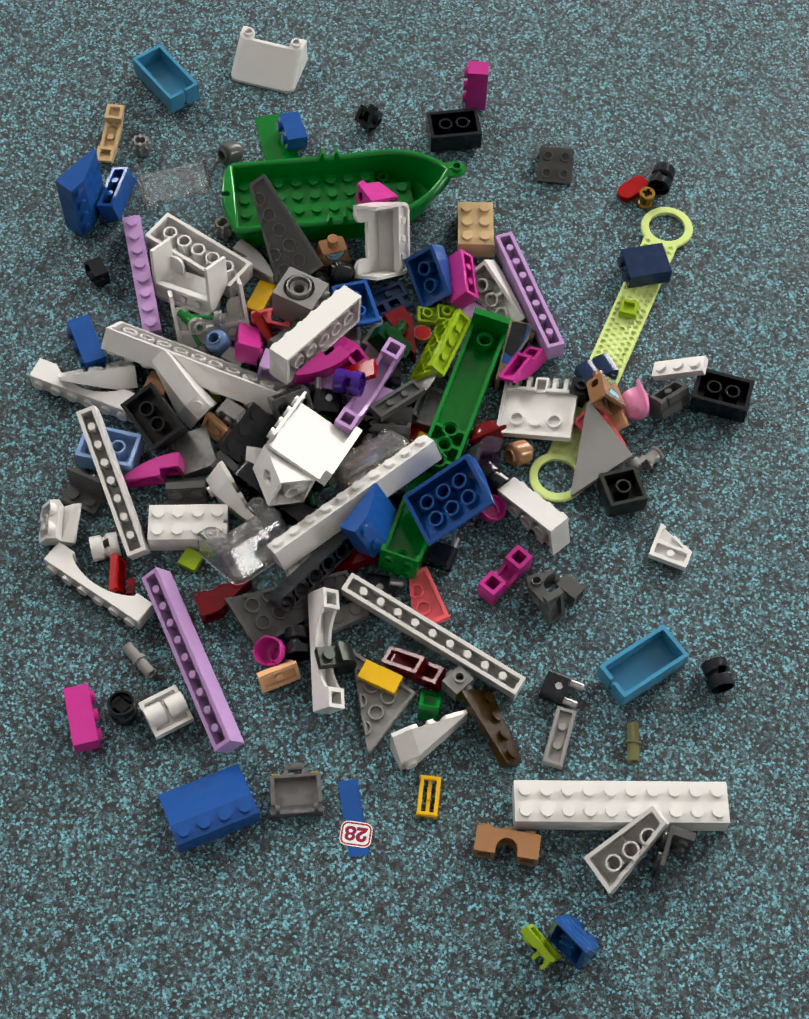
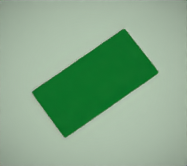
(270, 139)

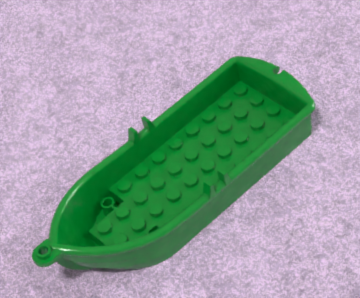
(324, 189)

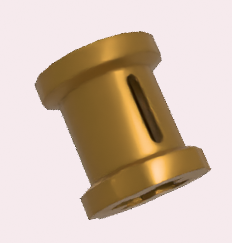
(643, 192)

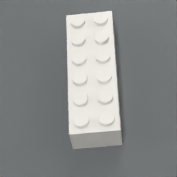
(199, 251)
(315, 333)

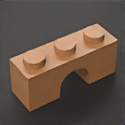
(524, 843)

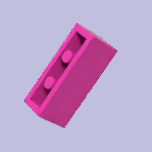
(475, 85)
(462, 279)
(248, 344)
(83, 718)

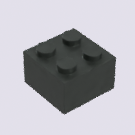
(621, 491)

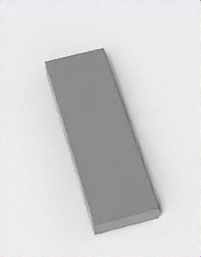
(559, 737)

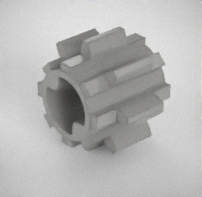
(141, 145)
(222, 228)

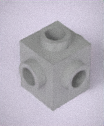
(456, 681)

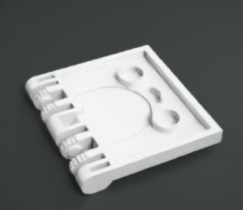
(537, 410)

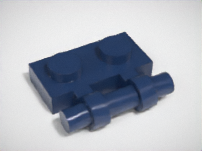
(389, 295)

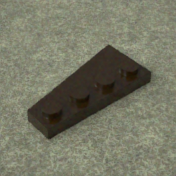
(492, 725)

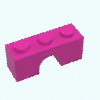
(512, 569)

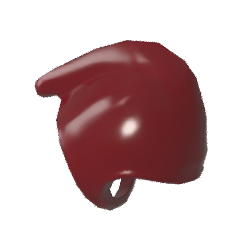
(485, 429)

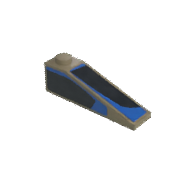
(517, 340)

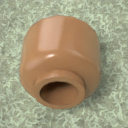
(519, 453)

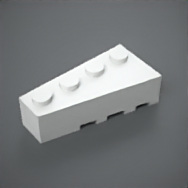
(625, 849)

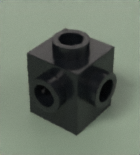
(368, 116)

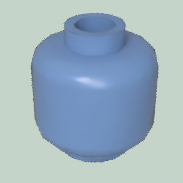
(217, 342)

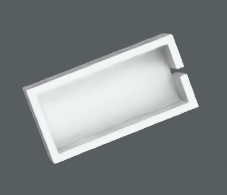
(177, 525)

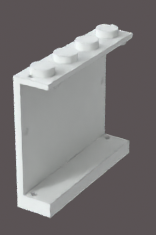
(310, 441)

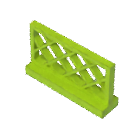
(442, 346)

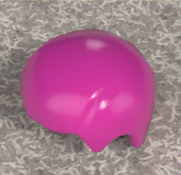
(494, 512)
(269, 651)

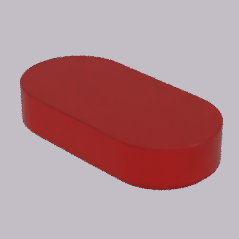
(631, 188)

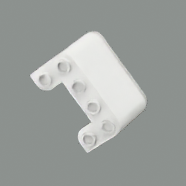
(385, 239)

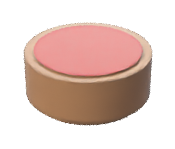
(422, 334)

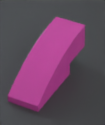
(523, 364)
(321, 366)
(155, 471)

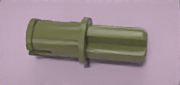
(633, 743)

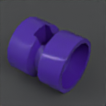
(349, 382)

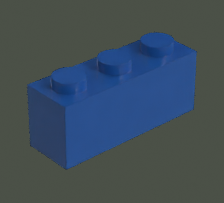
(116, 193)
(86, 342)

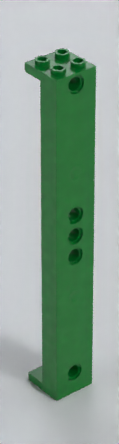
(457, 415)

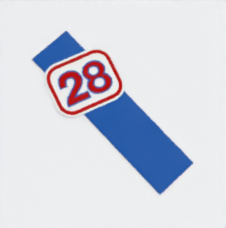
(353, 830)

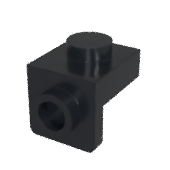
(579, 388)

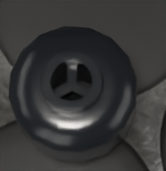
(340, 272)

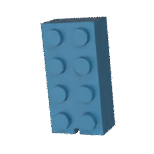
(166, 78)
(642, 665)

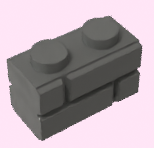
(669, 400)

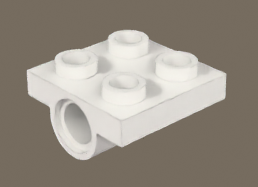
(166, 712)

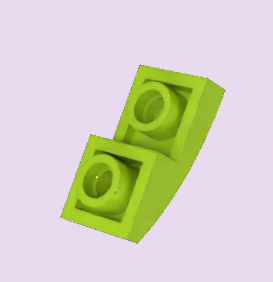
(431, 316)

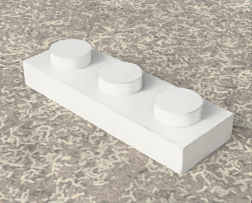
(679, 368)

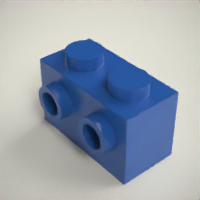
(292, 131)

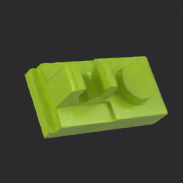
(534, 938)

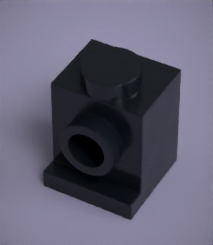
(97, 271)

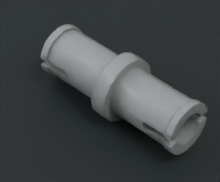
(139, 660)

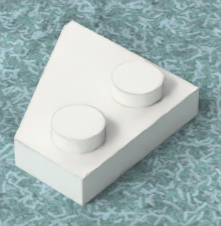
(669, 550)

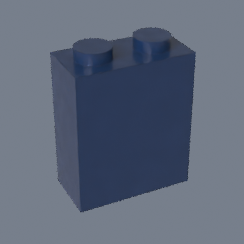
(644, 265)

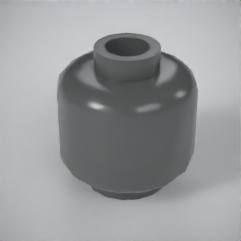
(230, 152)

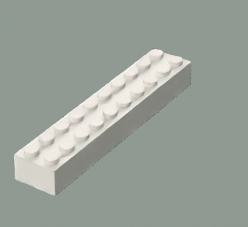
(209, 371)
(617, 803)

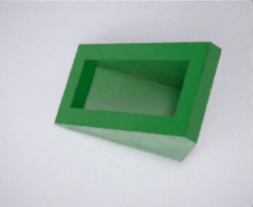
(429, 705)

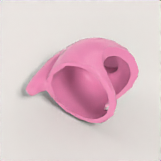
(636, 402)

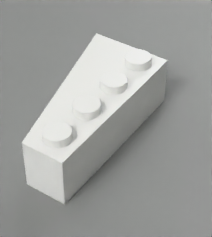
(536, 514)

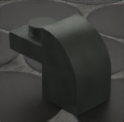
(338, 657)

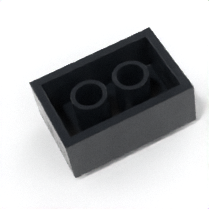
(453, 129)
(722, 395)
(154, 418)
(247, 430)

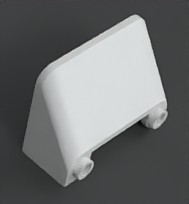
(268, 63)

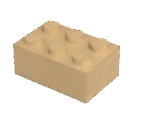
(475, 228)

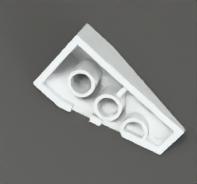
(496, 292)
(114, 376)
(185, 393)
(226, 492)
(415, 743)

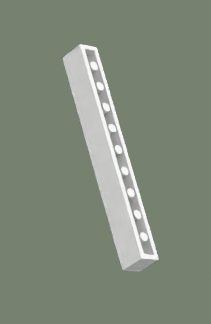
(326, 520)
(433, 636)

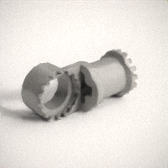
(648, 460)

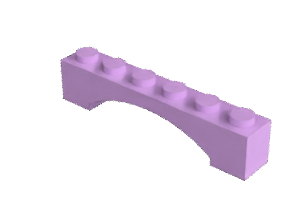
(356, 409)

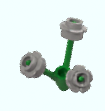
(196, 325)

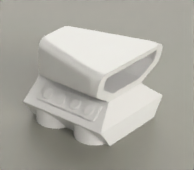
(59, 523)

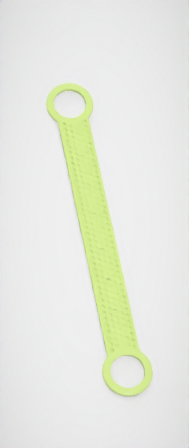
(617, 340)

